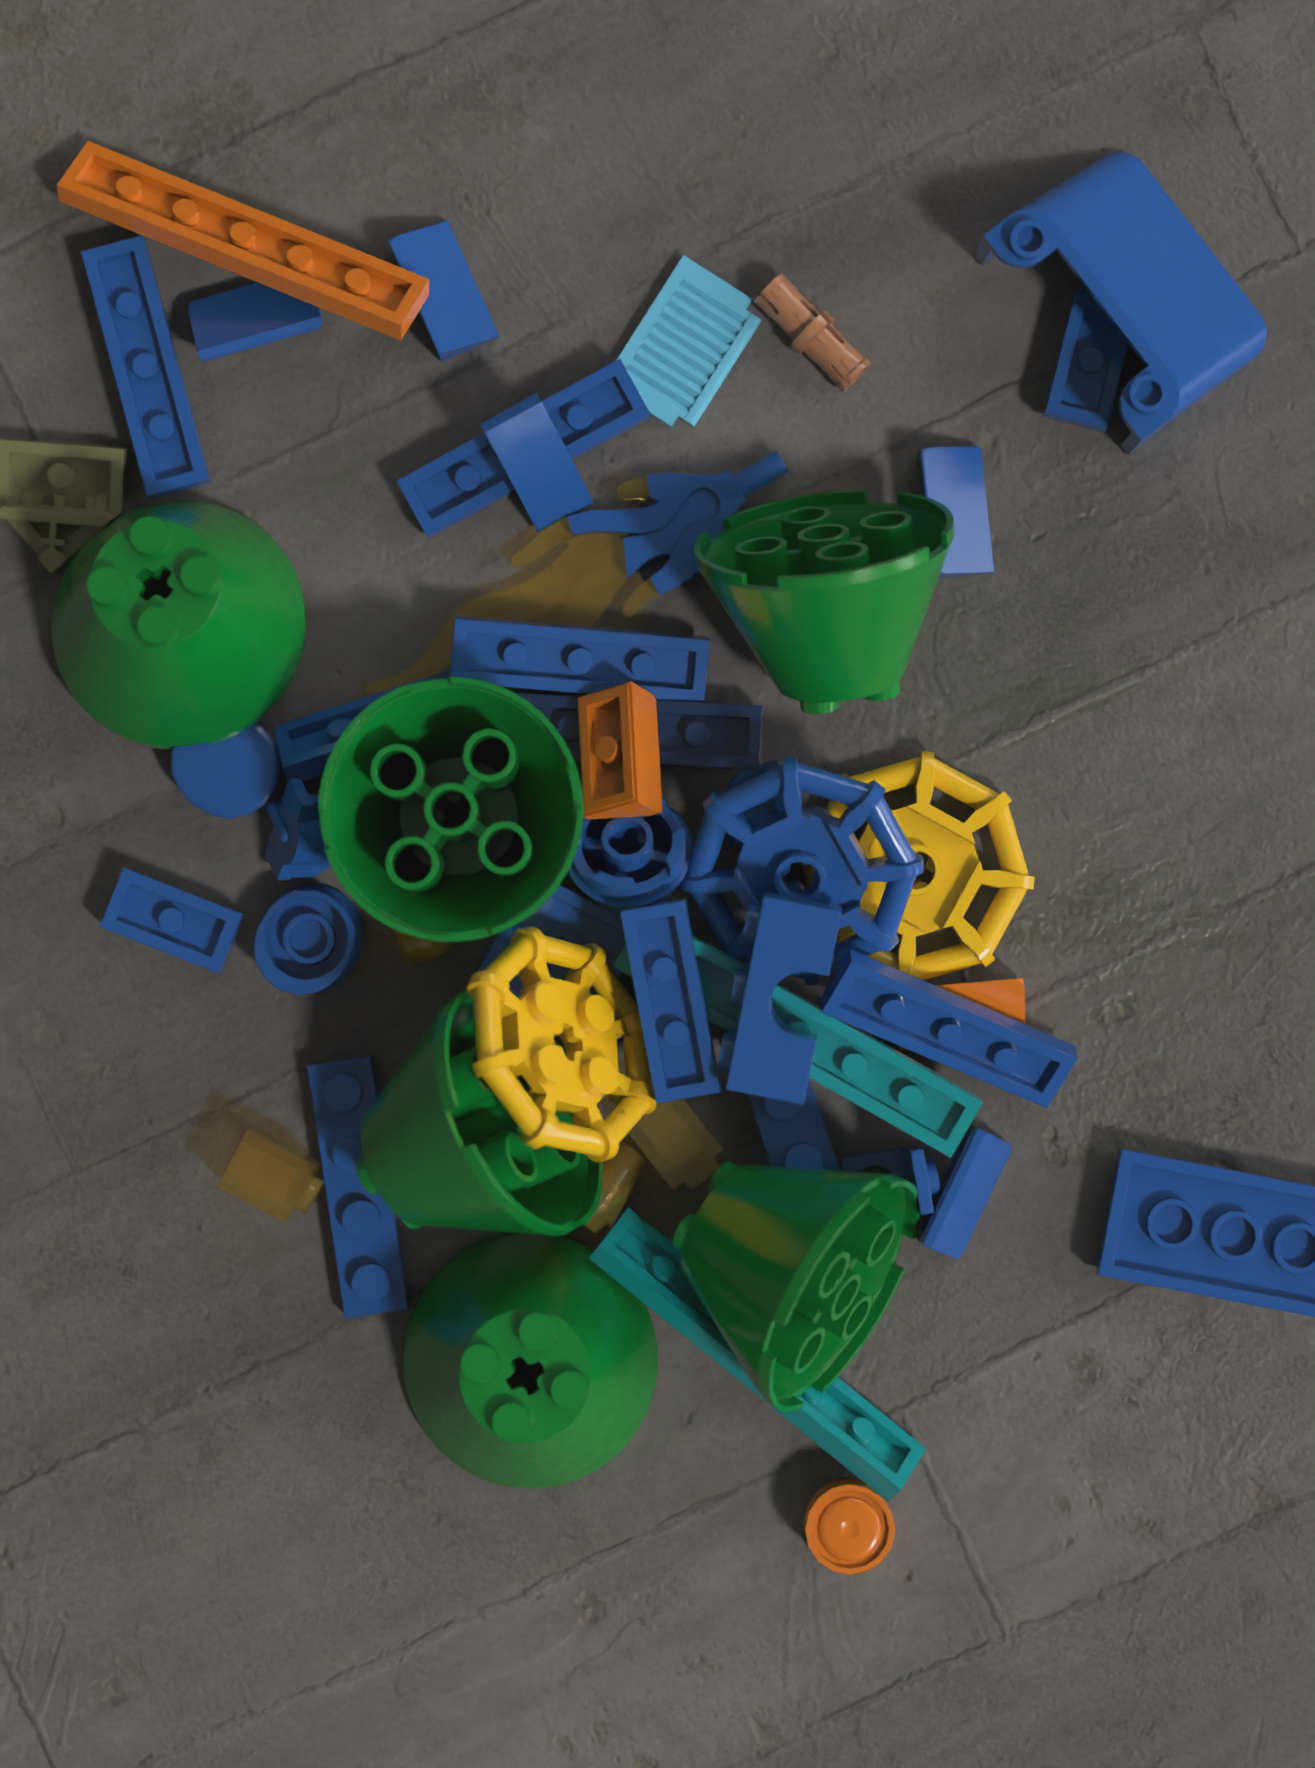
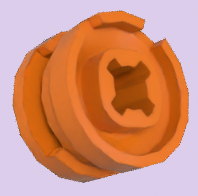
(848, 1526)

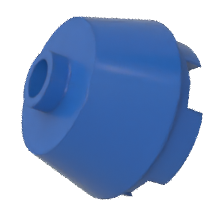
(632, 859)

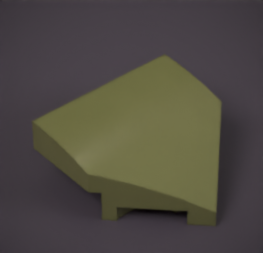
(60, 493)

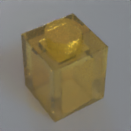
(677, 1143)
(272, 1176)

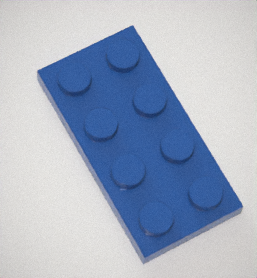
(1210, 1232)

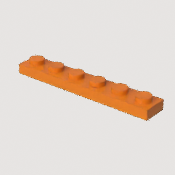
(244, 240)

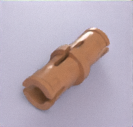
(812, 332)

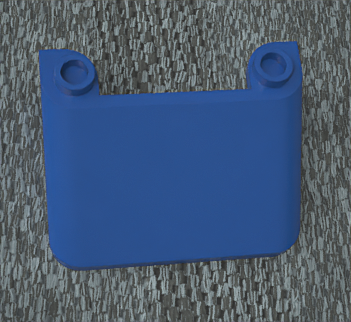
(1148, 279)

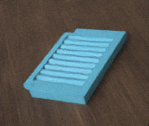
(688, 343)

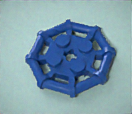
(805, 837)

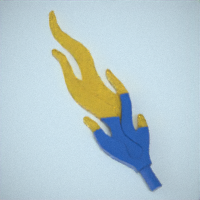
(605, 553)

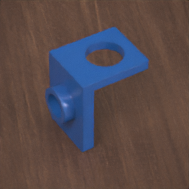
(907, 1163)

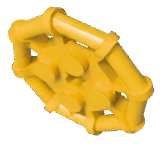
(953, 864)
(518, 1040)

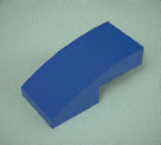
(537, 462)

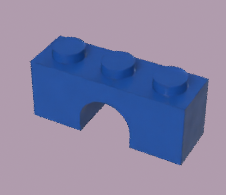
(766, 1053)

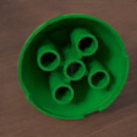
(830, 588)
(179, 624)
(388, 795)
(455, 1156)
(796, 1268)
(541, 1304)

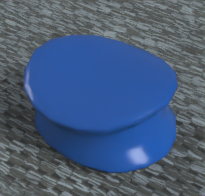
(230, 775)
(308, 939)

